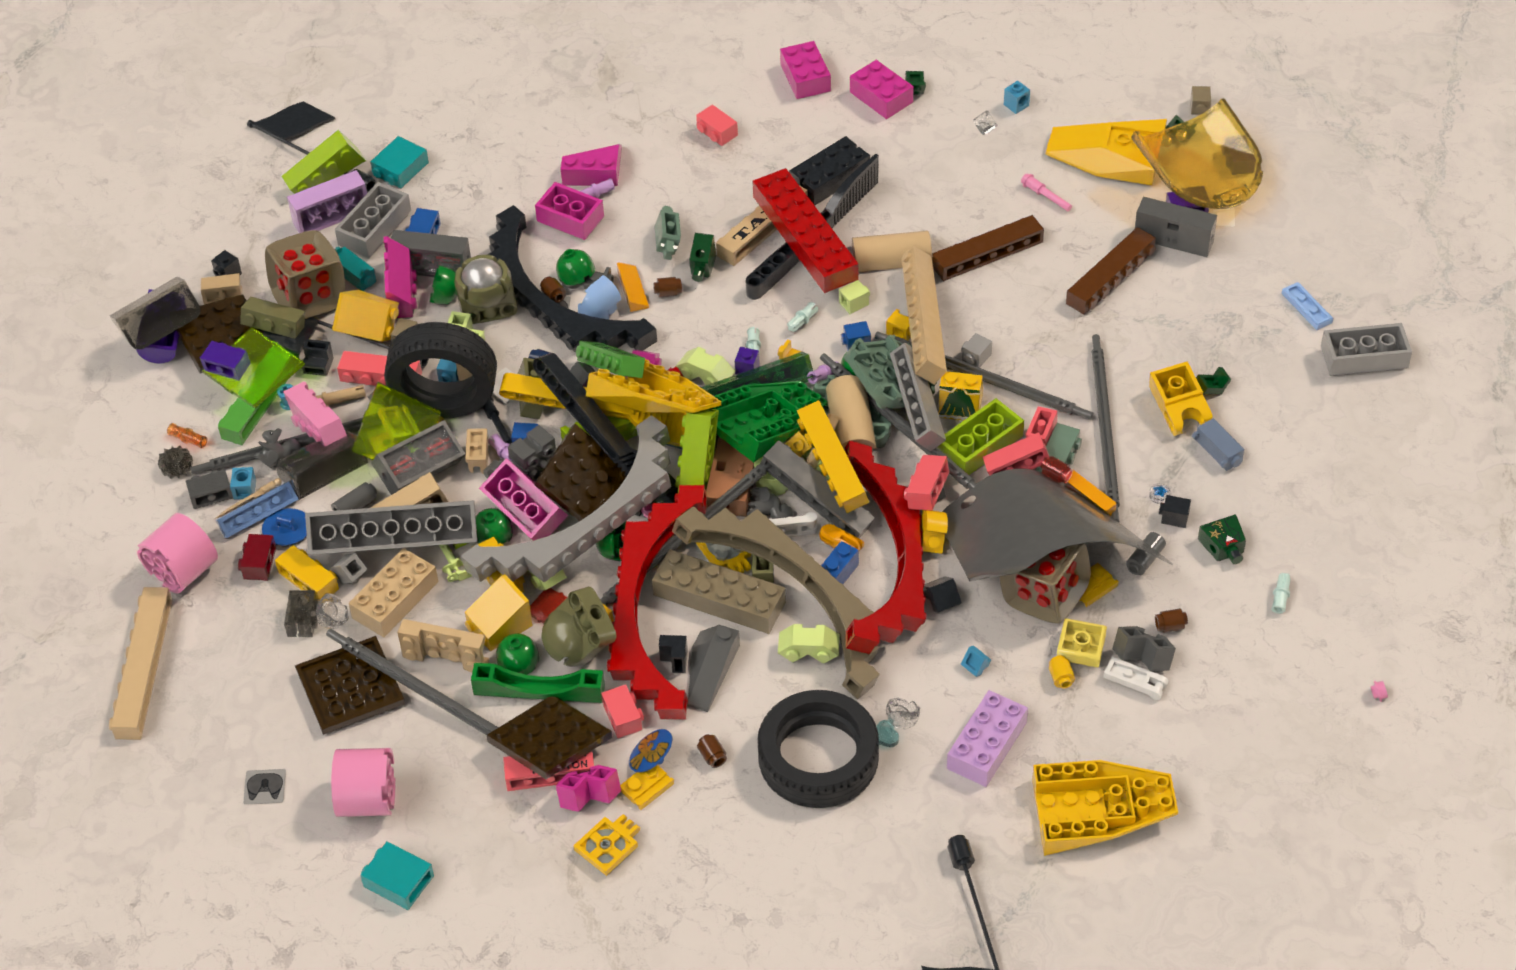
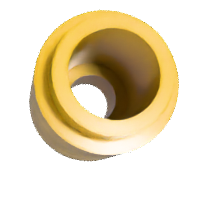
(1061, 672)

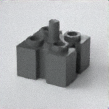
(533, 452)

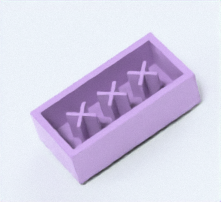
(326, 202)
(987, 738)

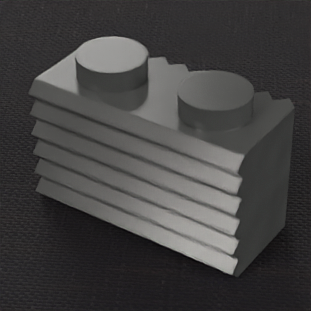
(209, 488)

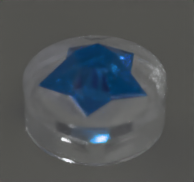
(1158, 493)

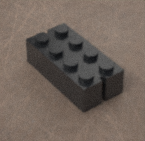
(829, 169)

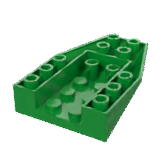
(761, 415)

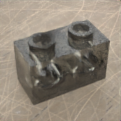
(301, 613)

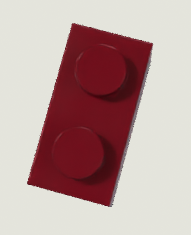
(257, 557)

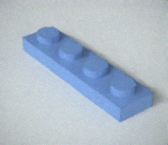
(256, 509)

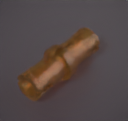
(197, 439)

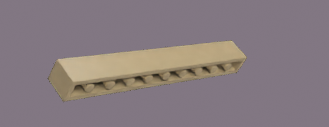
(923, 315)

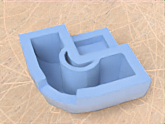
(600, 299)

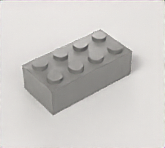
(373, 219)
(1366, 349)

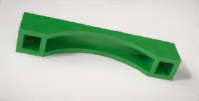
(497, 681)

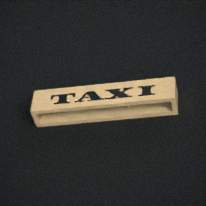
(745, 236)

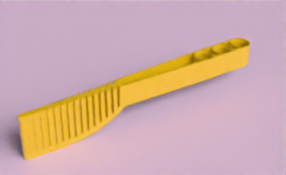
(535, 391)

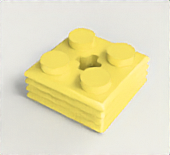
(1082, 642)

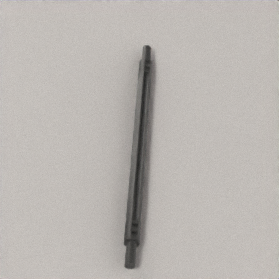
(1008, 384)
(1105, 424)
(247, 455)
(954, 470)
(749, 480)
(412, 683)

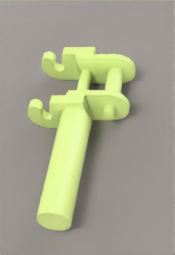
(453, 564)

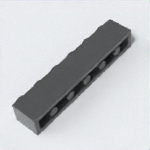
(814, 490)

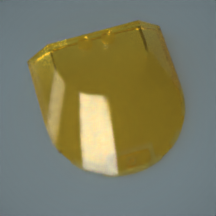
(1206, 158)

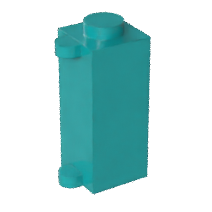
(355, 269)

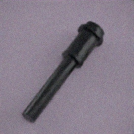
(493, 414)

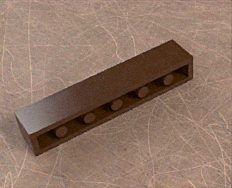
(987, 247)
(1110, 271)

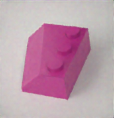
(591, 166)
(400, 277)

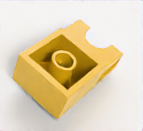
(1179, 396)

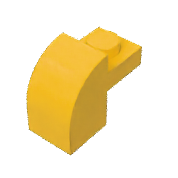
(934, 528)

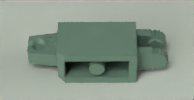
(667, 232)

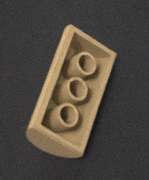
(886, 250)
(850, 402)

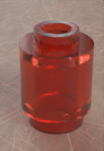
(1056, 469)

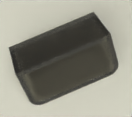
(157, 314)
(319, 465)

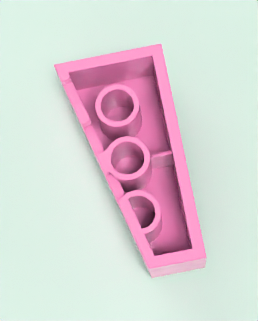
(313, 415)

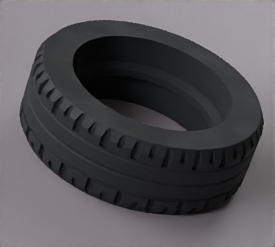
(449, 343)
(825, 788)

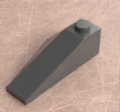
(710, 663)

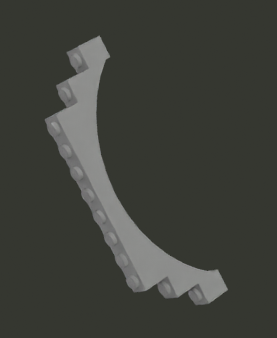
(552, 553)

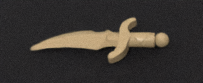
(262, 490)

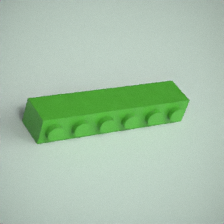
(610, 358)
(243, 418)

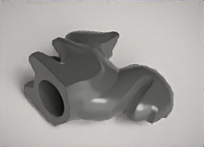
(274, 451)
(768, 504)

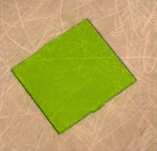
(267, 371)
(390, 420)

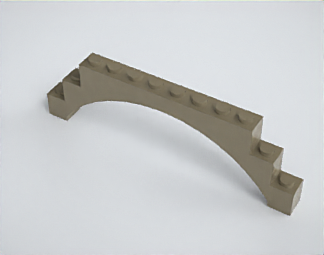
(763, 538)

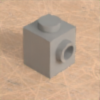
(976, 350)
(349, 569)

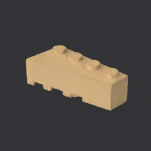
(421, 491)

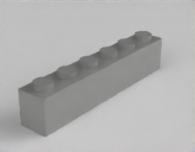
(917, 400)

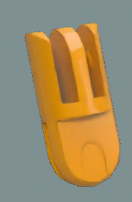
(833, 535)

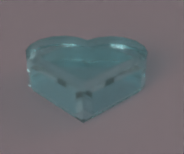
(887, 735)

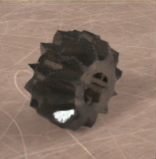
(175, 462)

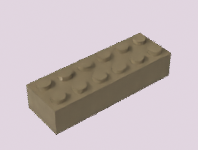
(719, 591)

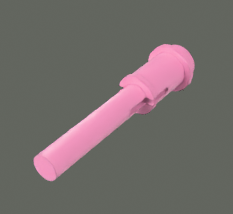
(1029, 181)

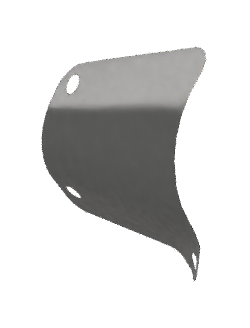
(1024, 518)

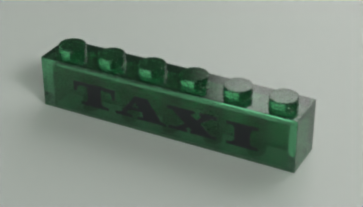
(783, 370)

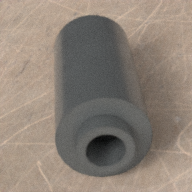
(356, 498)
(1140, 559)

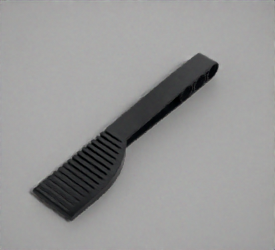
(842, 201)
(591, 417)

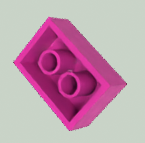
(805, 70)
(881, 89)
(569, 210)

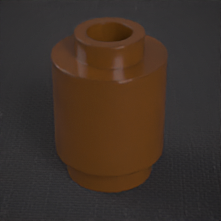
(667, 286)
(553, 289)
(1171, 620)
(712, 750)

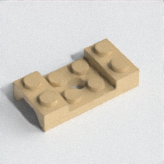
(425, 639)

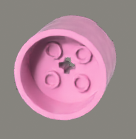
(177, 552)
(363, 782)

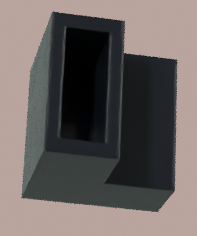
(317, 357)
(942, 593)
(674, 650)

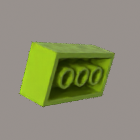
(982, 434)
(698, 447)

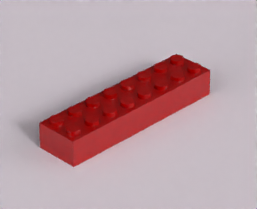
(805, 230)

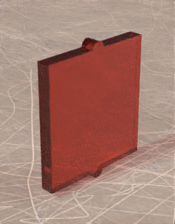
(546, 603)

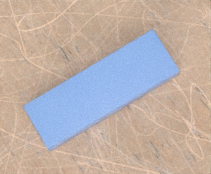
(1307, 306)

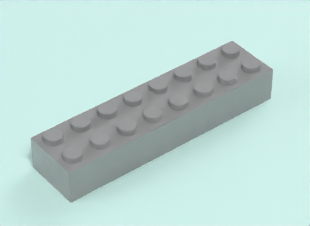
(391, 527)

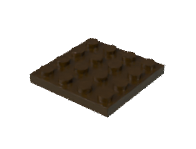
(216, 323)
(580, 475)
(347, 688)
(549, 736)

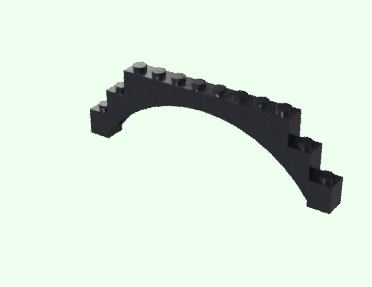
(563, 322)

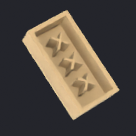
(393, 592)

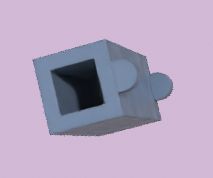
(1219, 444)

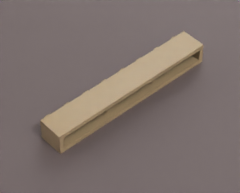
(141, 663)

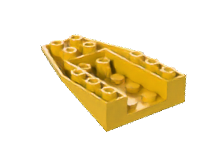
(1105, 149)
(655, 392)
(1097, 802)

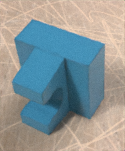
(975, 661)

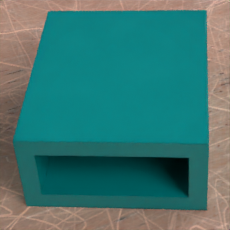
(399, 162)
(397, 875)

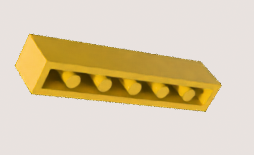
(833, 457)

